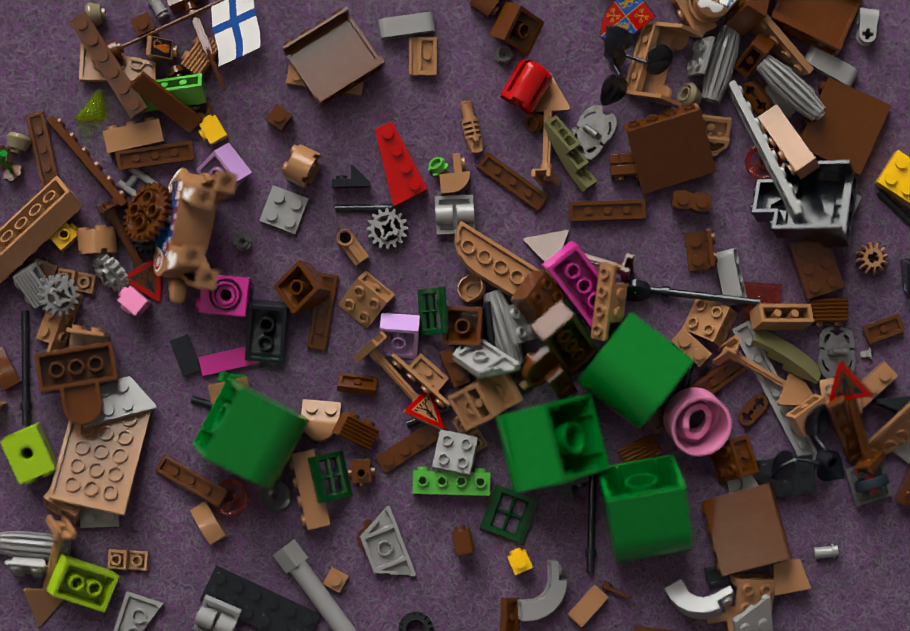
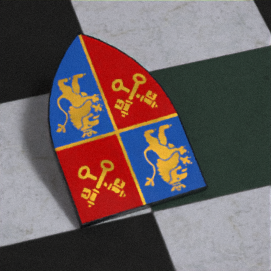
(628, 15)

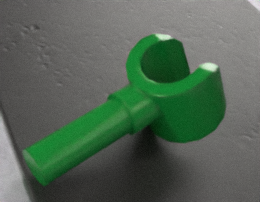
(223, 376)

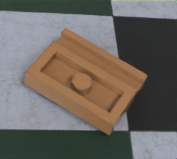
(423, 56)

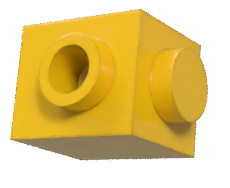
(212, 130)
(65, 236)
(519, 560)

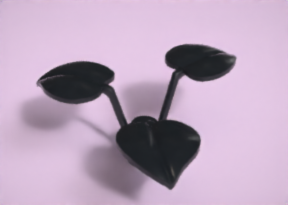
(615, 43)
(828, 462)

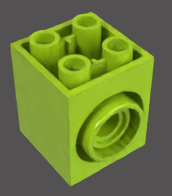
(29, 466)

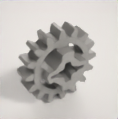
(374, 223)
(110, 272)
(62, 289)

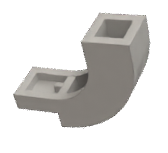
(549, 599)
(696, 606)

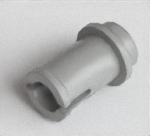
(159, 9)
(826, 552)

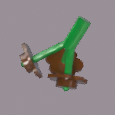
(12, 171)

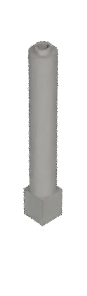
(292, 560)

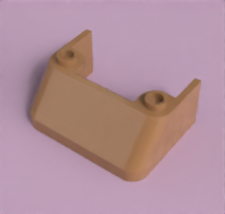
(649, 86)

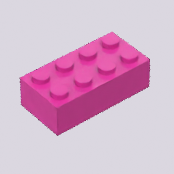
(575, 278)

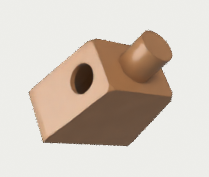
(789, 576)

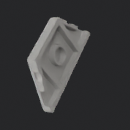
(484, 360)
(122, 401)
(386, 547)
(755, 617)

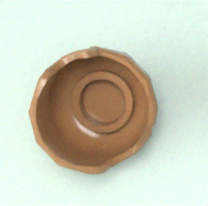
(471, 288)

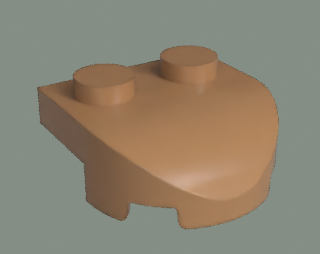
(718, 132)
(322, 417)

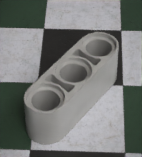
(406, 25)
(831, 66)
(730, 274)

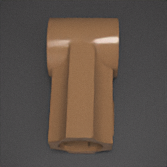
(352, 248)

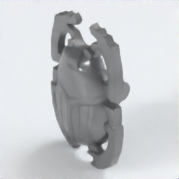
(594, 130)
(835, 350)

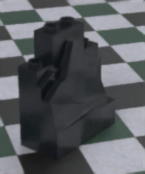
(826, 199)

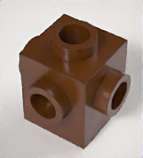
(364, 464)

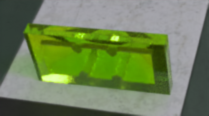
(94, 109)

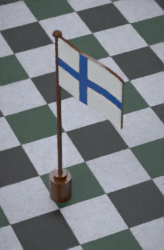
(233, 27)

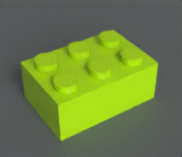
(82, 583)

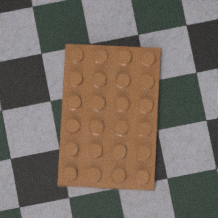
(100, 464)

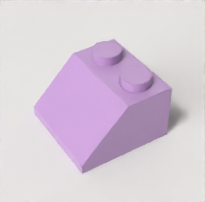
(225, 160)
(401, 334)

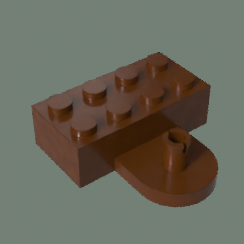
(564, 343)
(77, 377)

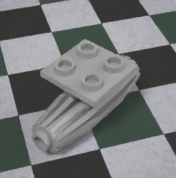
(715, 62)
(789, 90)
(509, 326)
(29, 551)

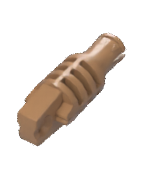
(471, 128)

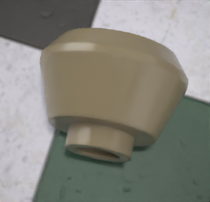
(96, 13)
(689, 94)
(18, 142)

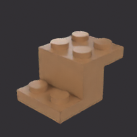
(484, 399)

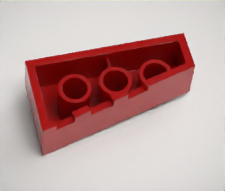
(400, 170)

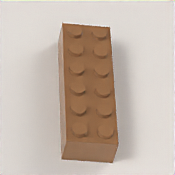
(35, 224)

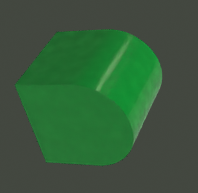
(635, 370)
(250, 433)
(552, 443)
(645, 509)

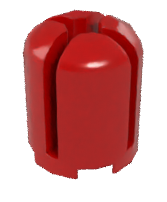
(527, 86)

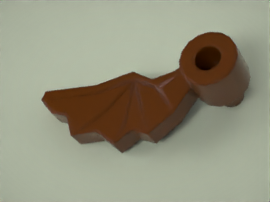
(366, 523)
(607, 586)

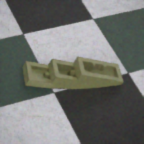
(566, 148)
(791, 357)

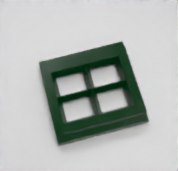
(441, 311)
(342, 475)
(492, 508)

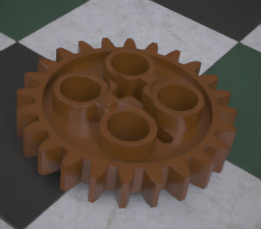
(148, 212)

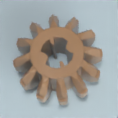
(867, 251)

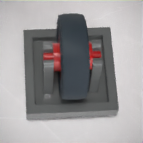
(868, 486)

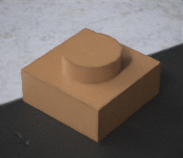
(335, 579)

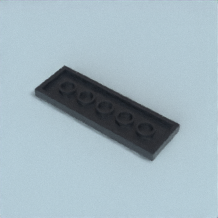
(258, 604)

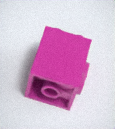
(212, 301)

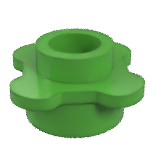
(437, 166)

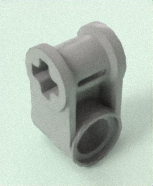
(866, 22)

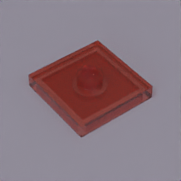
(767, 292)

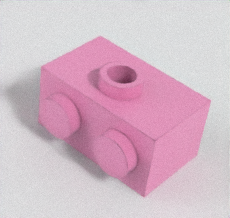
(133, 301)

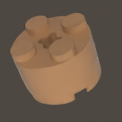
(302, 165)
(97, 241)

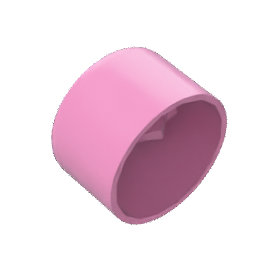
(709, 434)

